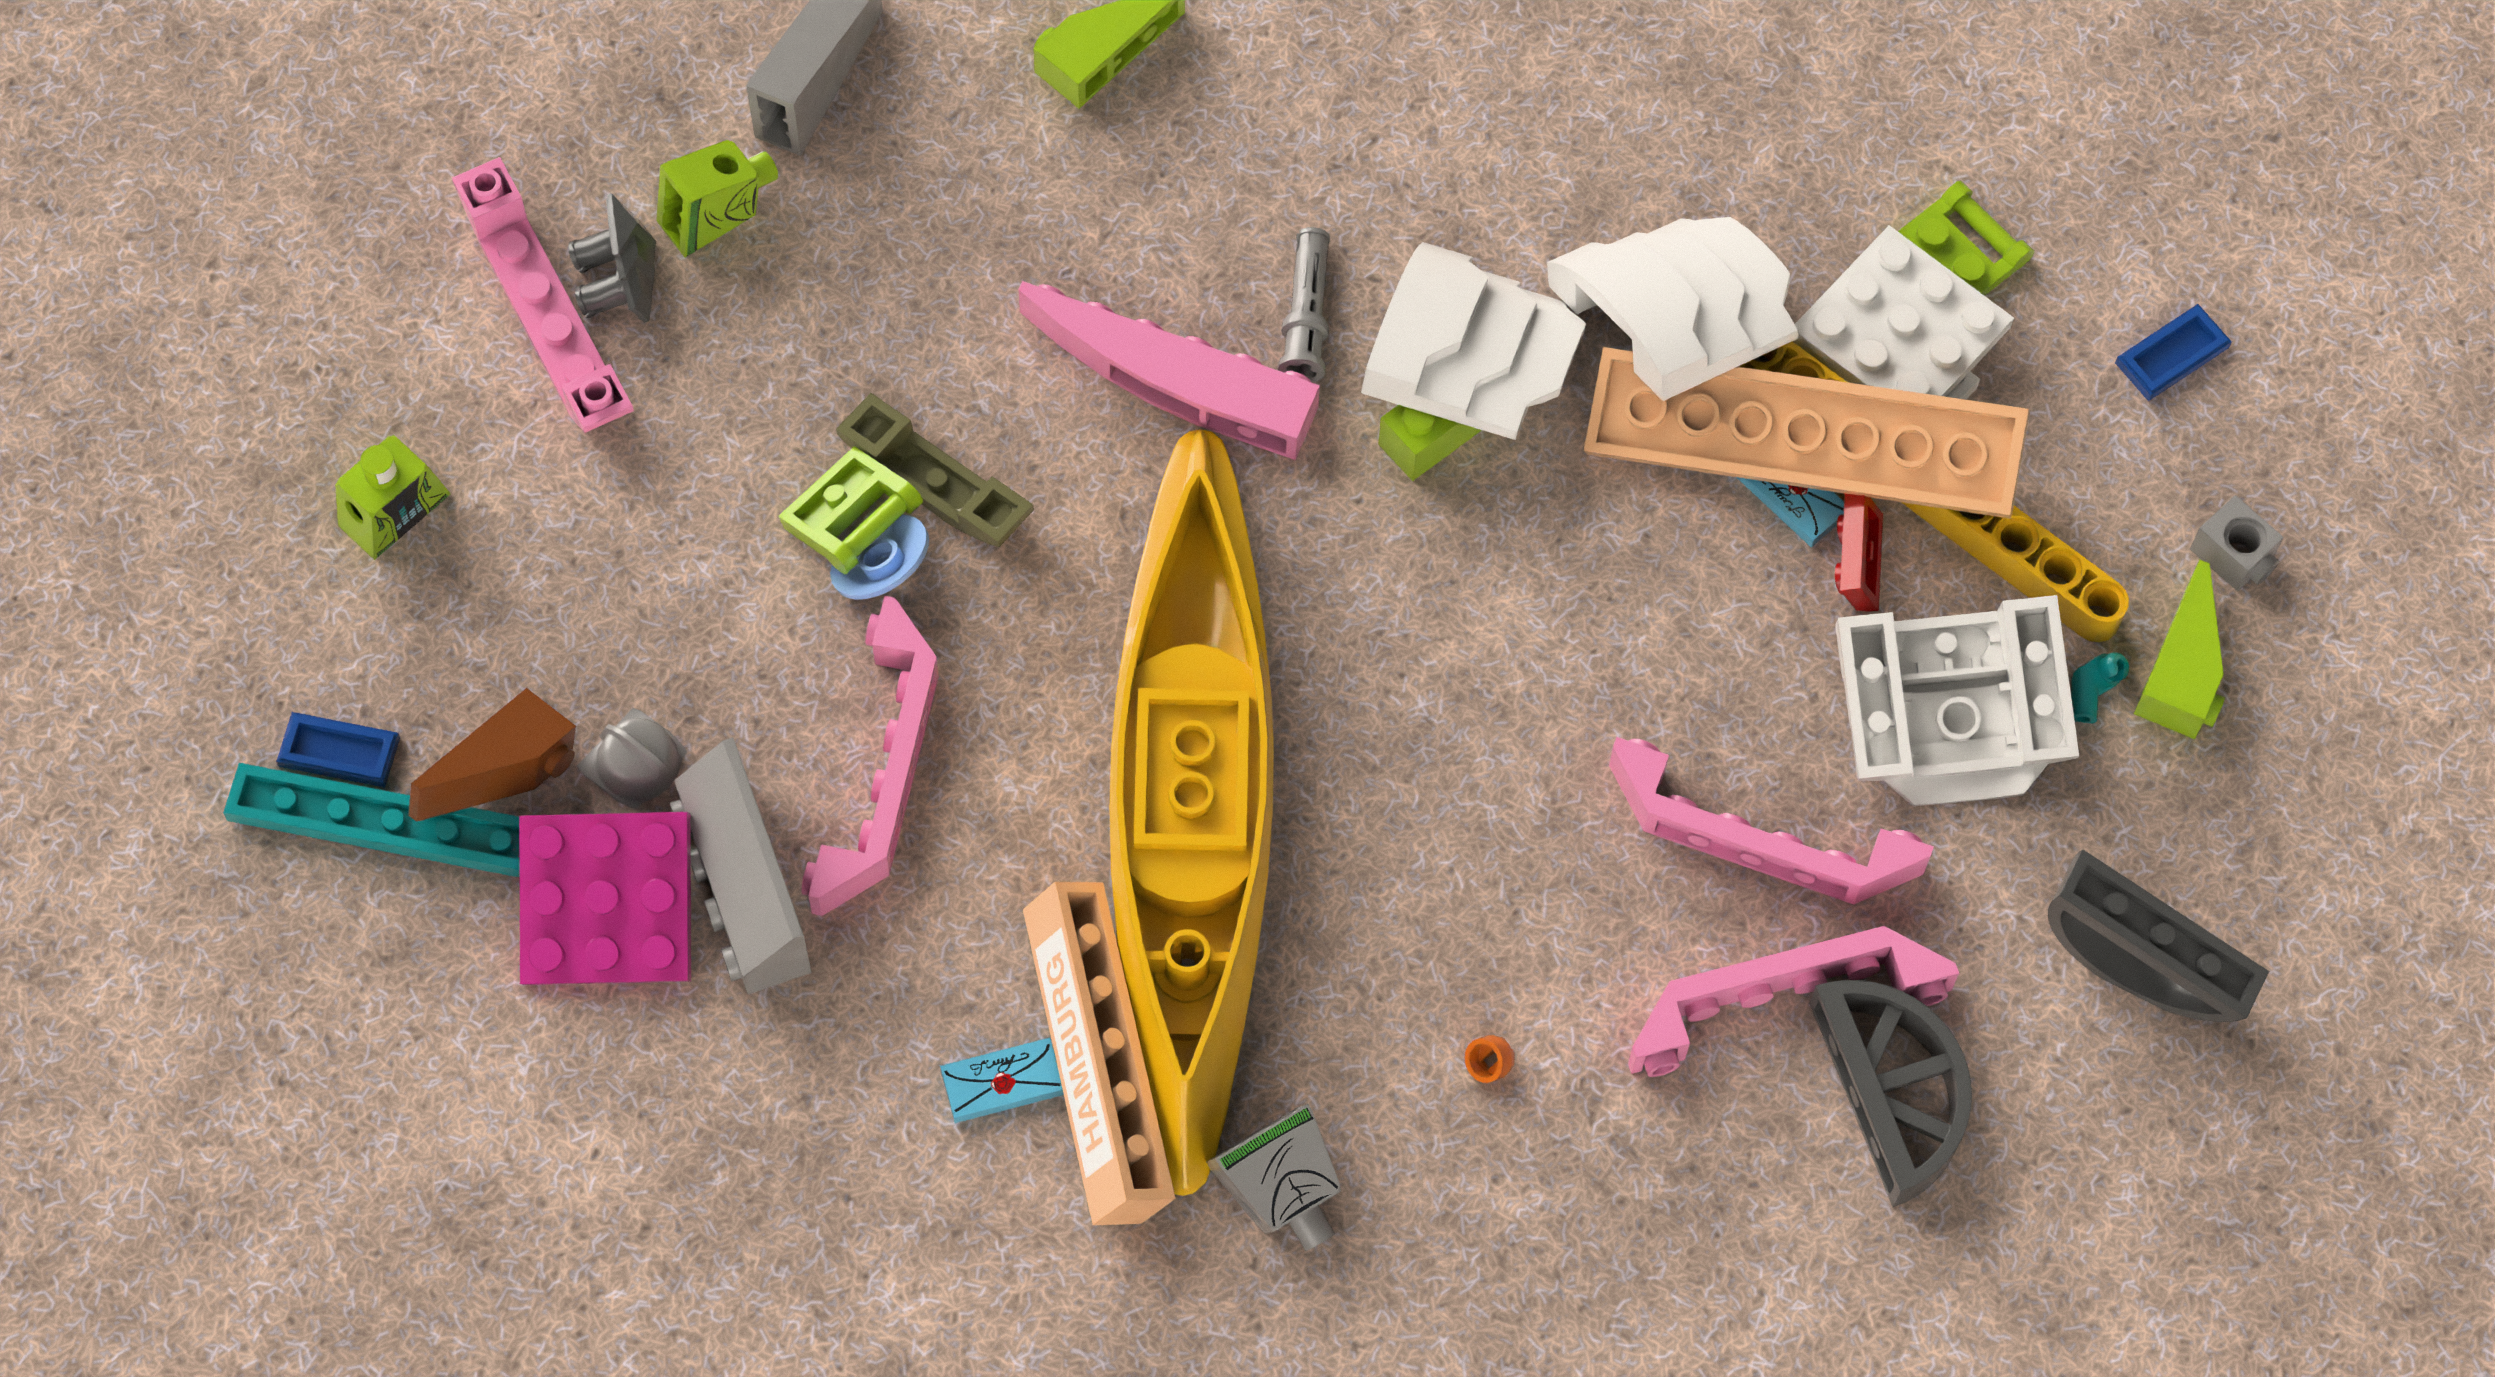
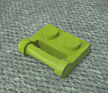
(1951, 248)
(840, 499)

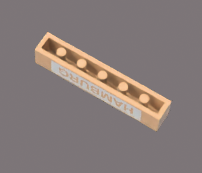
(1098, 1054)

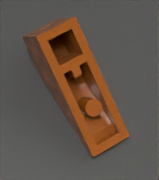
(498, 760)

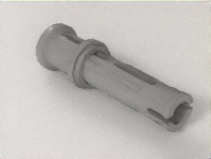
(1305, 325)

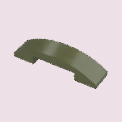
(948, 488)

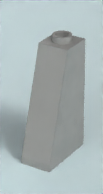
(807, 69)

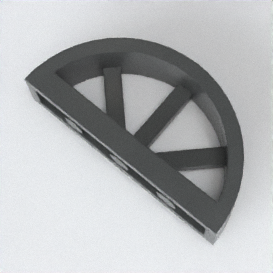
(2150, 946)
(1865, 1090)

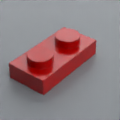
(1861, 541)

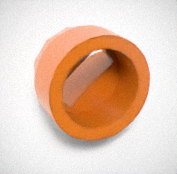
(1481, 1049)

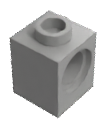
(2240, 525)

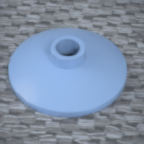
(885, 561)

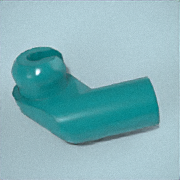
(2092, 681)

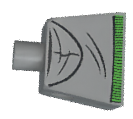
(1282, 1176)

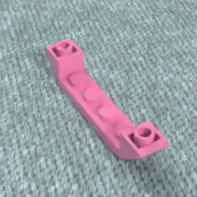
(538, 297)
(1894, 859)
(844, 872)
(1753, 982)

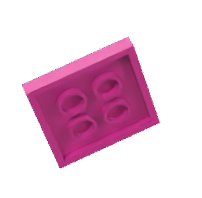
(605, 898)

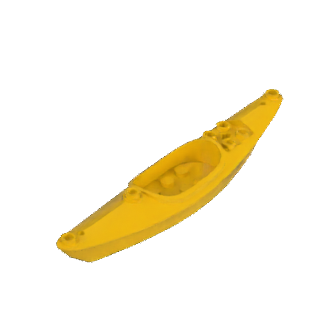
(1192, 798)

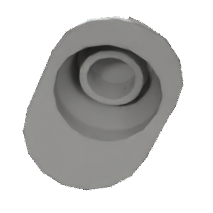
(634, 759)

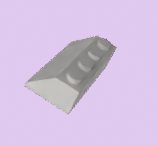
(741, 872)

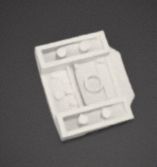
(1686, 295)
(1470, 344)
(1958, 700)

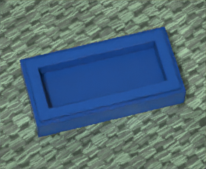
(2173, 352)
(338, 749)

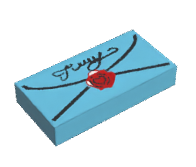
(1805, 510)
(1002, 1080)

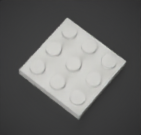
(1901, 321)

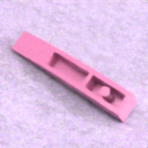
(1179, 373)

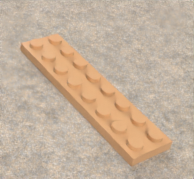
(1815, 435)

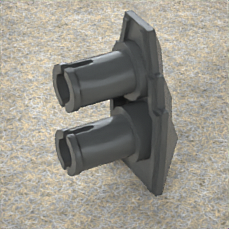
(634, 253)

